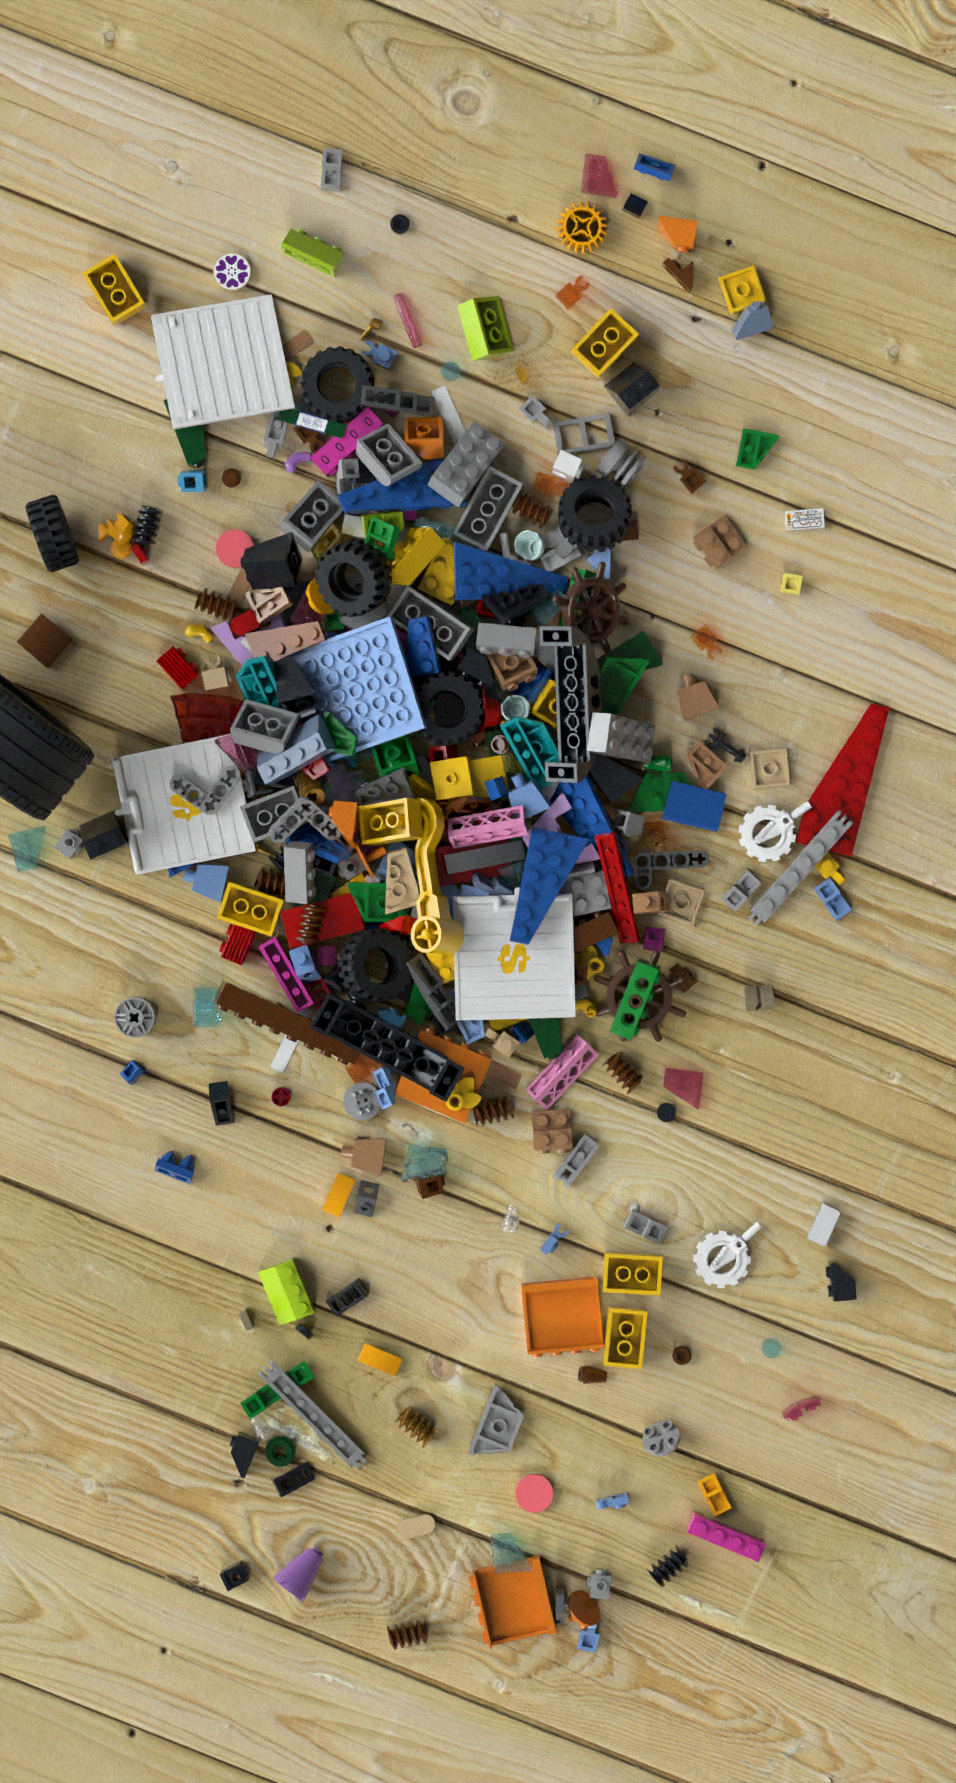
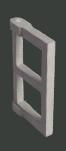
(582, 421)

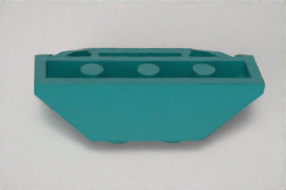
(258, 681)
(531, 746)

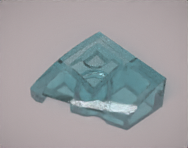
(423, 1162)

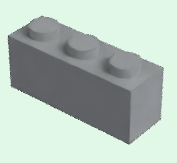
(506, 640)
(299, 872)

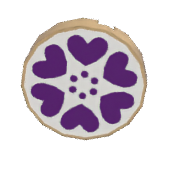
(232, 272)

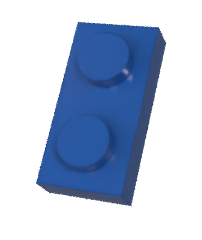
(654, 167)

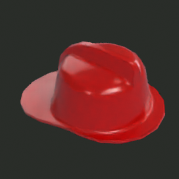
(492, 712)

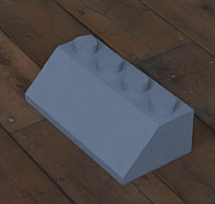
(305, 745)

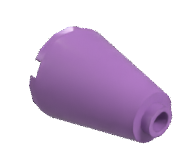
(300, 1573)

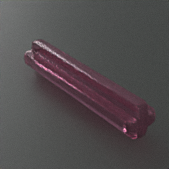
(407, 320)

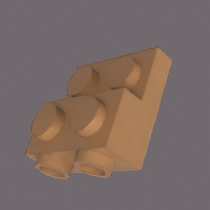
(719, 542)
(512, 670)
(552, 1130)

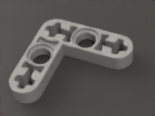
(205, 797)
(307, 814)

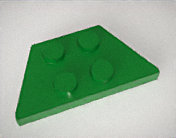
(618, 680)
(654, 791)
(371, 899)

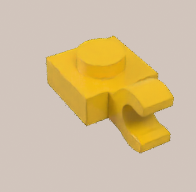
(827, 867)

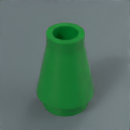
(660, 763)

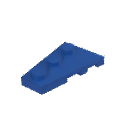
(421, 648)
(322, 846)

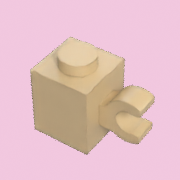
(216, 677)
(503, 1043)

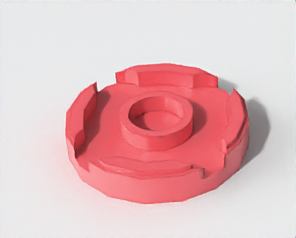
(231, 547)
(534, 1492)

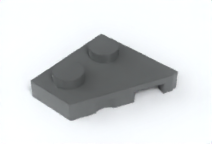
(561, 1603)

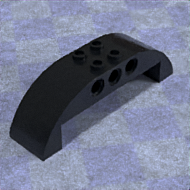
(576, 698)
(388, 1045)

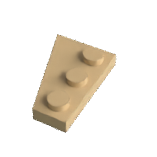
(400, 882)

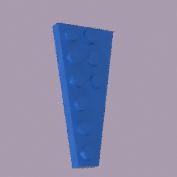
(405, 494)
(486, 573)
(588, 814)
(545, 870)

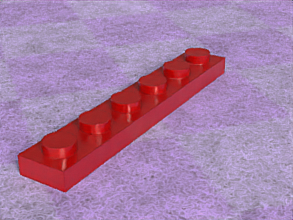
(617, 887)

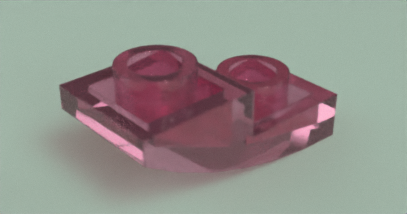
(794, 1411)

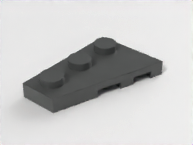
(387, 788)

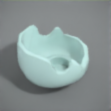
(529, 545)
(515, 706)

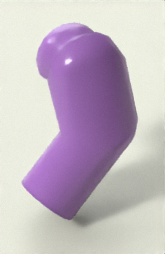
(294, 460)

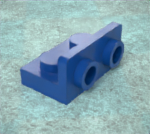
(533, 689)

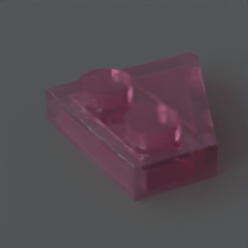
(597, 177)
(304, 613)
(241, 755)
(684, 1084)

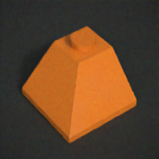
(678, 232)
(425, 436)
(346, 819)

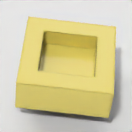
(791, 584)

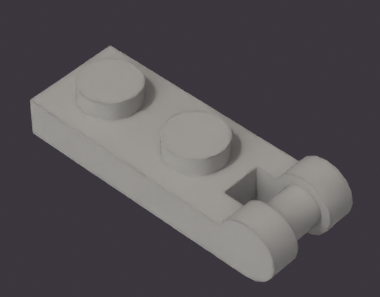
(576, 1160)

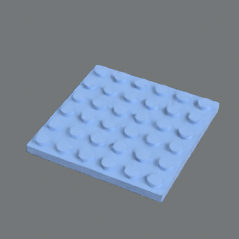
(365, 684)

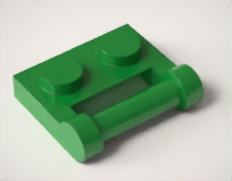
(385, 533)

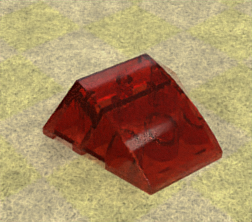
(204, 715)

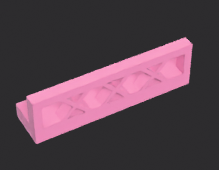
(487, 831)
(560, 1070)

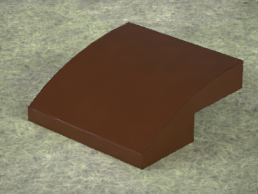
(44, 640)
(466, 806)

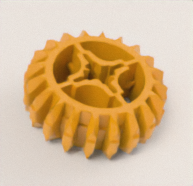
(586, 234)

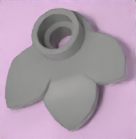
(561, 544)

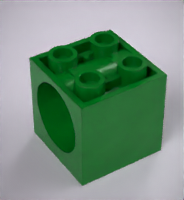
(394, 756)

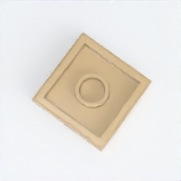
(769, 768)
(684, 902)

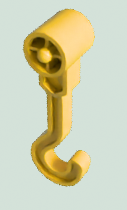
(435, 929)

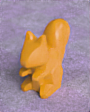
(121, 532)

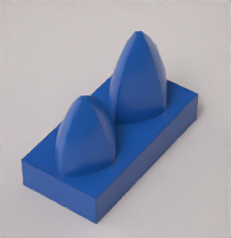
(183, 1172)

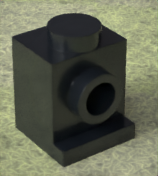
(227, 1578)

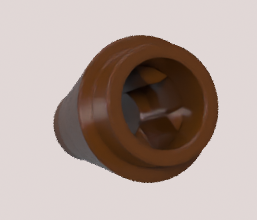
(591, 1375)

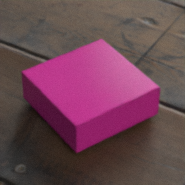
(326, 955)

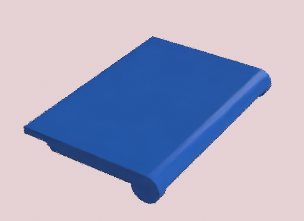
(694, 806)

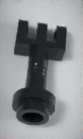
(718, 741)

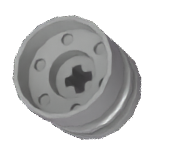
(621, 463)
(147, 1017)

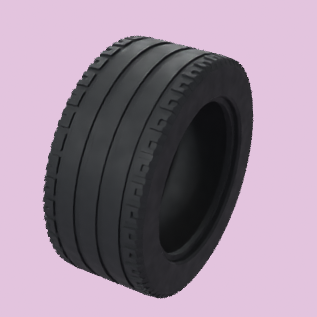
(36, 754)

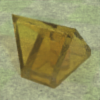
(328, 540)

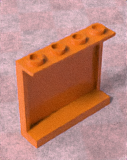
(475, 1066)
(562, 1316)
(512, 1603)

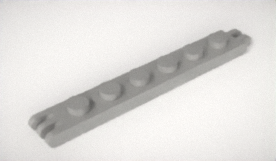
(799, 868)
(313, 1415)

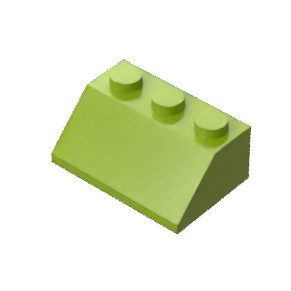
(312, 251)
(485, 328)
(286, 1291)

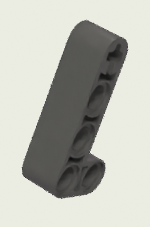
(670, 864)

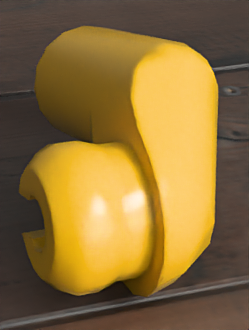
(199, 630)
(586, 1006)

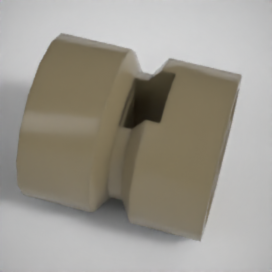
(759, 997)

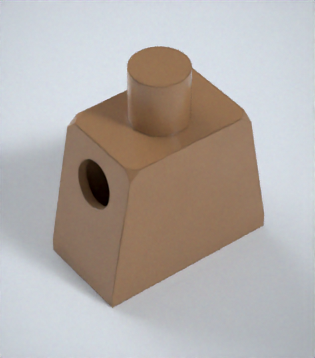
(695, 698)
(651, 903)
(366, 1154)

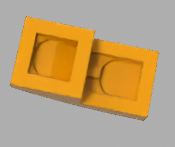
(338, 1195)
(380, 1359)
(714, 1495)

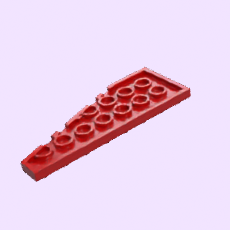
(846, 782)

